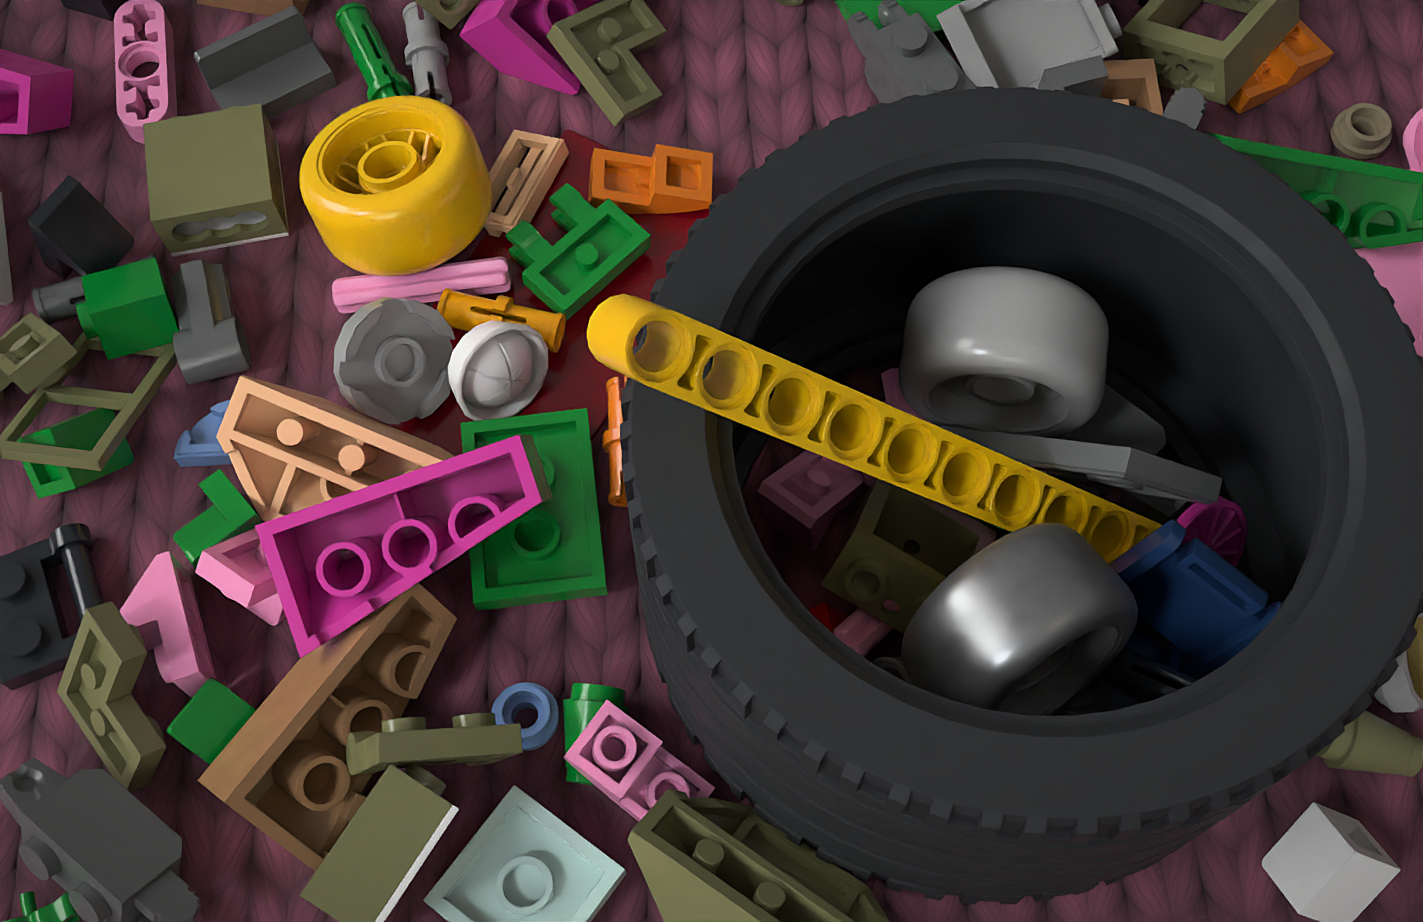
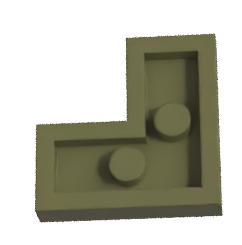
(600, 52)
(33, 355)
(99, 696)

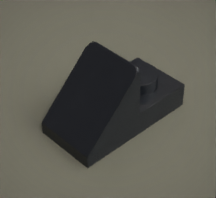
(78, 232)

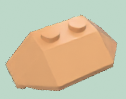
(308, 450)

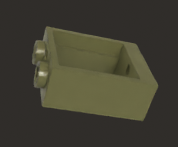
(1212, 65)
(881, 562)

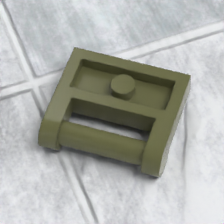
(471, 741)

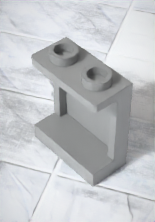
(1017, 39)

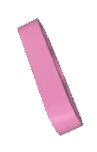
(132, 52)

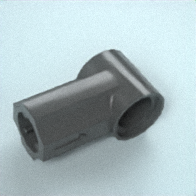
(210, 334)

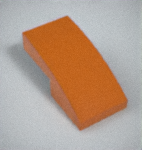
(1287, 65)
(660, 184)

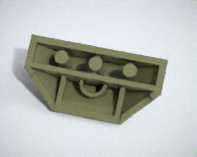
(730, 866)

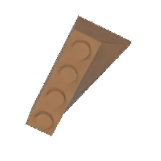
(290, 757)

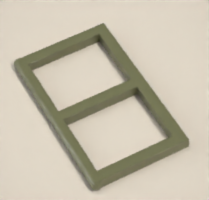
(130, 405)

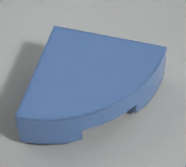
(200, 444)

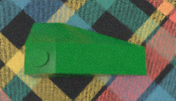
(1364, 199)

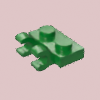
(583, 261)

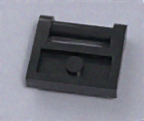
(31, 618)

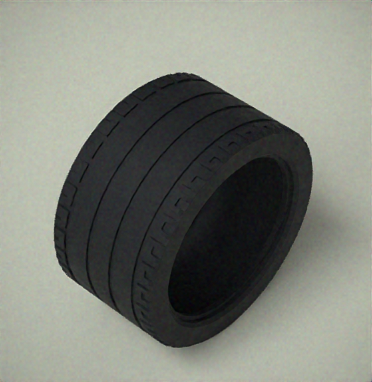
(1226, 325)

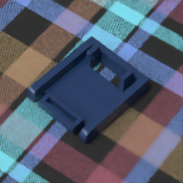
(1192, 601)

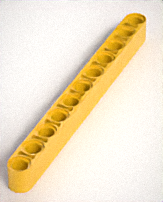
(847, 425)

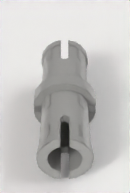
(426, 55)

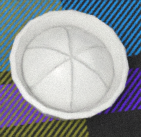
(497, 369)

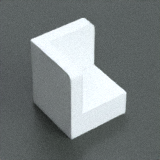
(1329, 865)

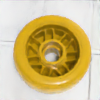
(396, 185)

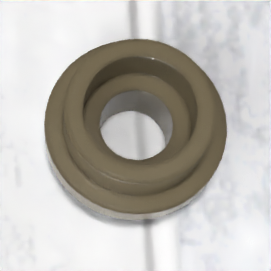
(1362, 131)

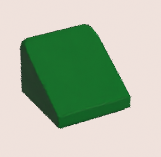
(210, 720)

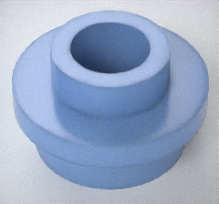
(531, 696)

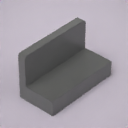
(266, 65)

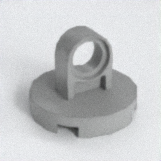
(394, 360)

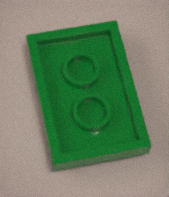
(556, 545)

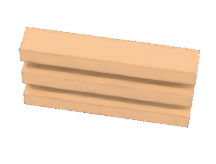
(525, 184)

